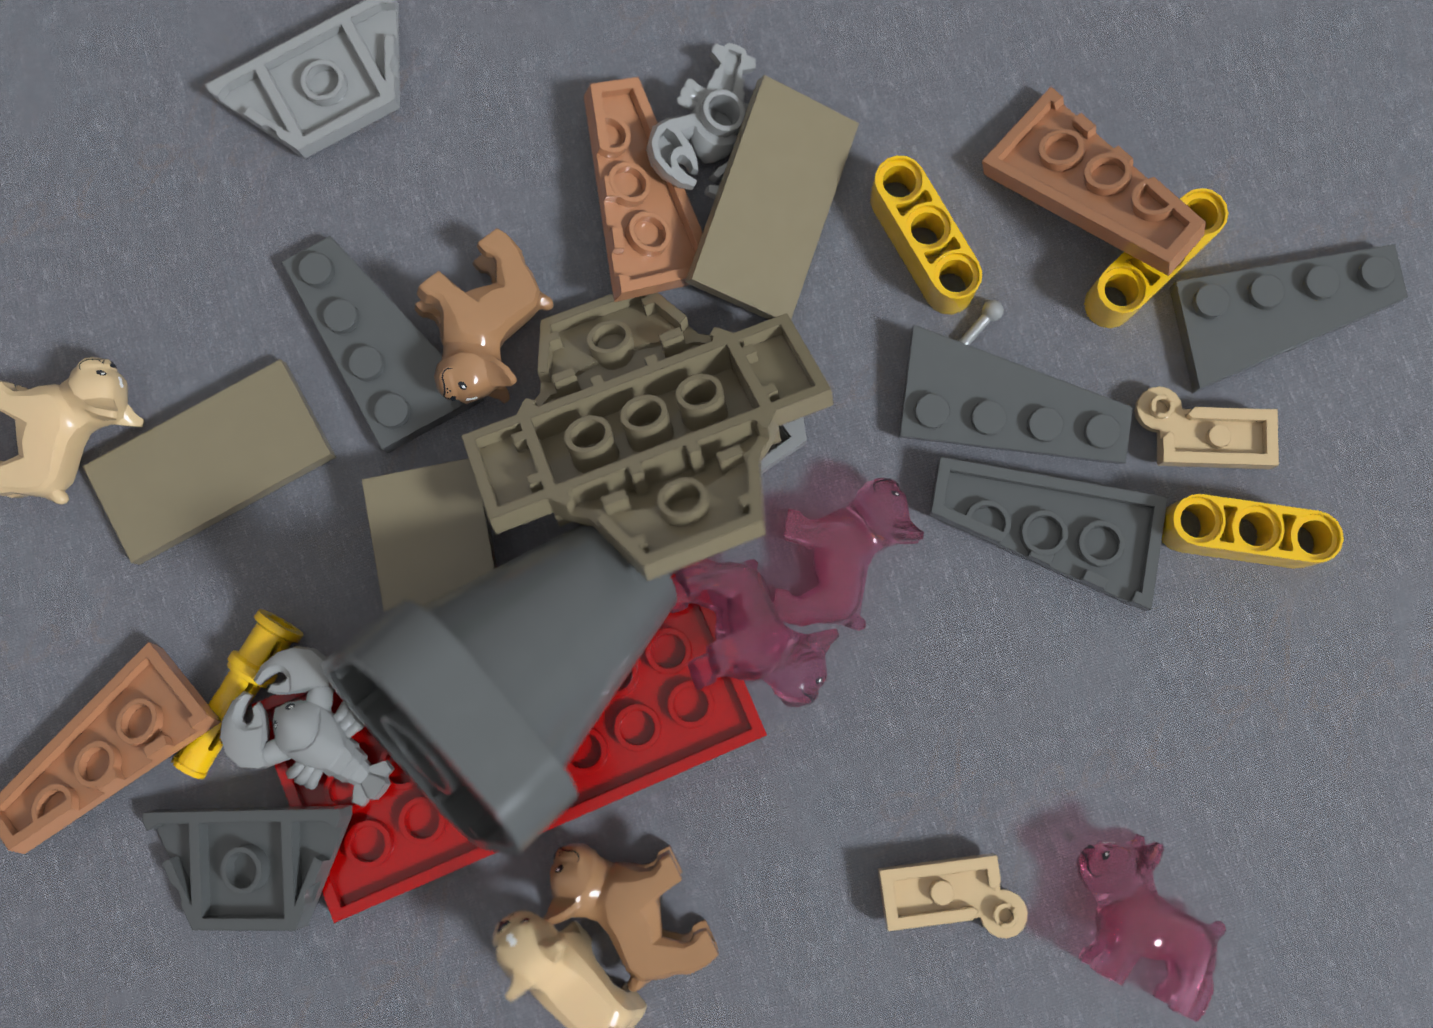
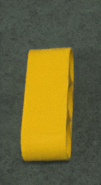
(925, 210)
(1140, 281)
(1275, 527)

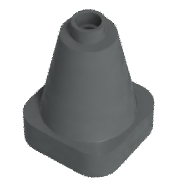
(503, 681)

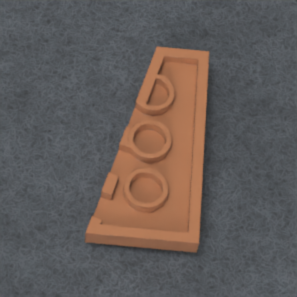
(1083, 179)
(644, 219)
(112, 741)

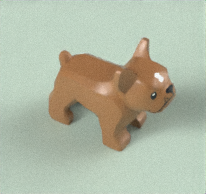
(481, 320)
(628, 907)

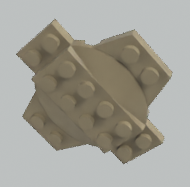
(648, 430)

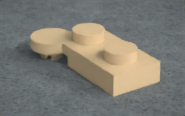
(1208, 434)
(951, 893)

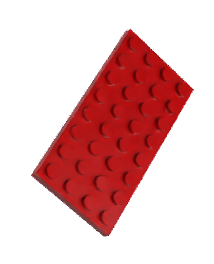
(642, 737)

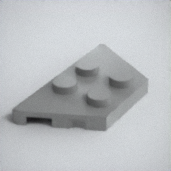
(321, 80)

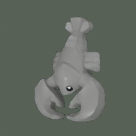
(710, 126)
(303, 729)

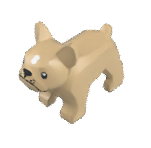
(56, 424)
(562, 973)

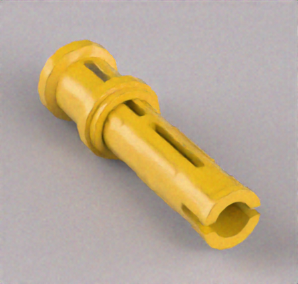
(265, 640)

